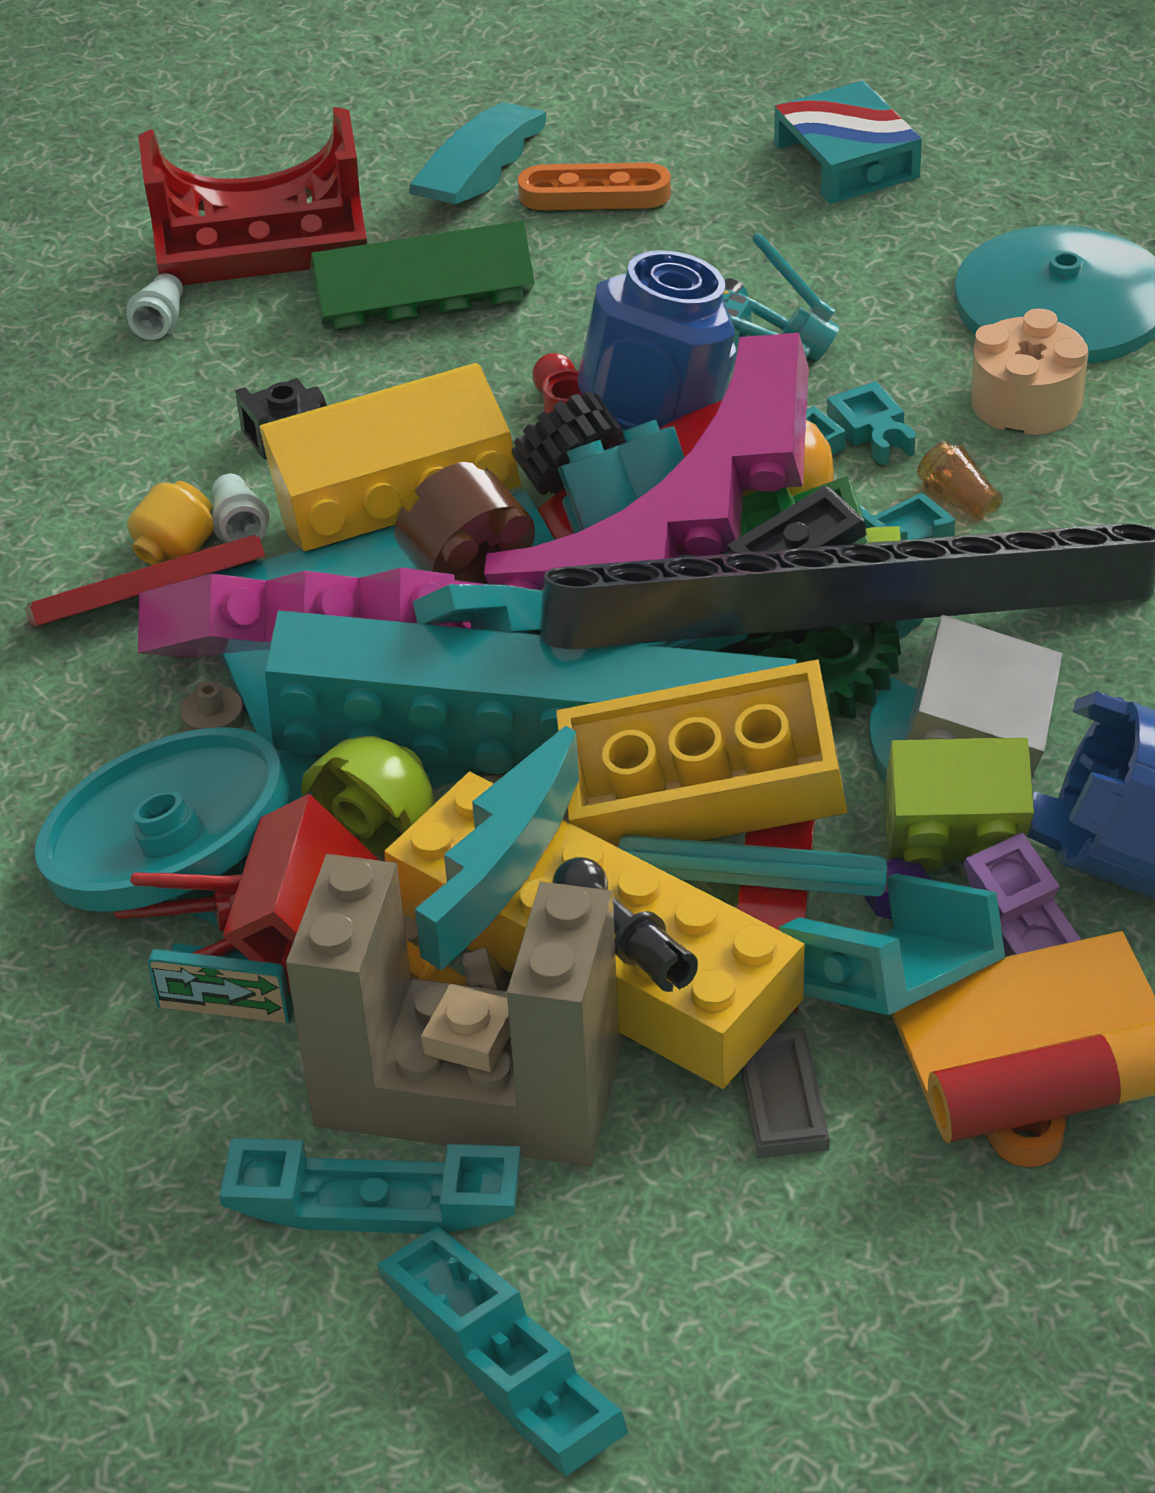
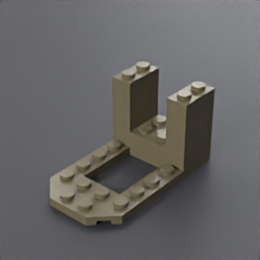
(366, 1018)

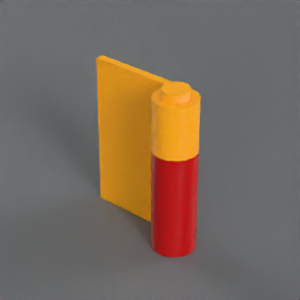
(1034, 1038)

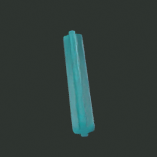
(761, 865)

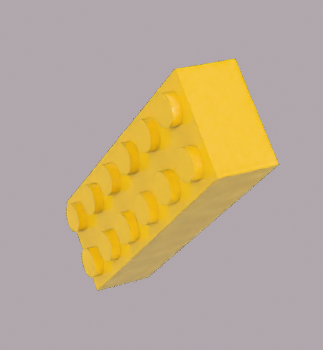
(746, 969)

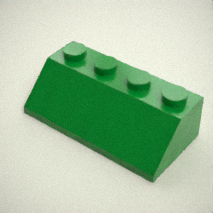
(422, 273)

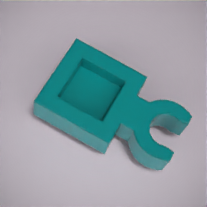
(872, 417)

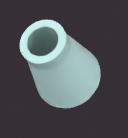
(155, 307)
(237, 510)

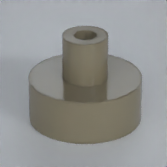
(211, 708)

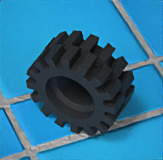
(561, 430)

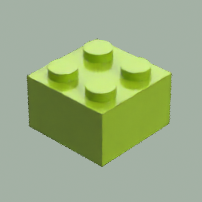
(955, 797)

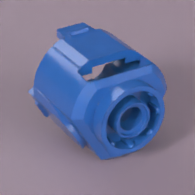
(658, 340)
(1107, 798)

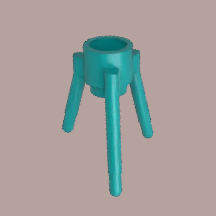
(813, 325)

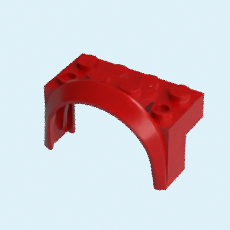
(253, 221)

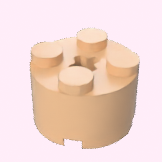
(1028, 373)

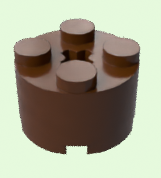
(461, 520)

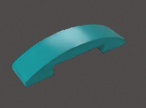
(362, 1195)

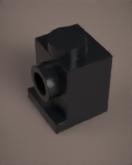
(273, 404)

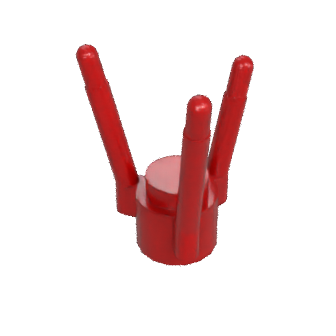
(221, 902)

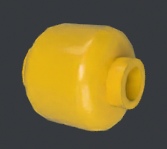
(170, 522)

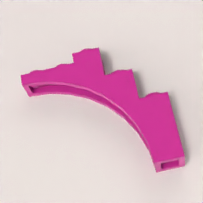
(698, 506)
(240, 613)

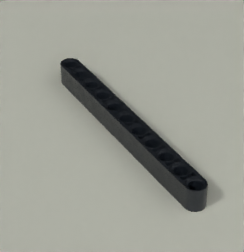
(844, 585)

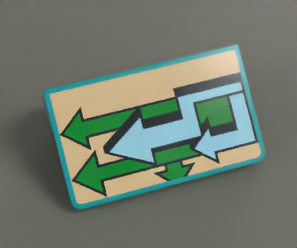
(219, 984)

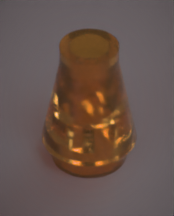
(956, 479)

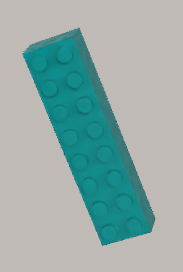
(455, 690)

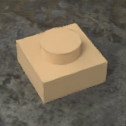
(468, 1028)

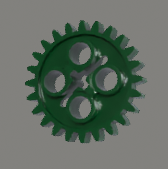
(851, 658)

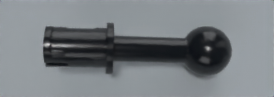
(639, 936)

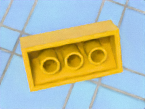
(362, 458)
(707, 758)

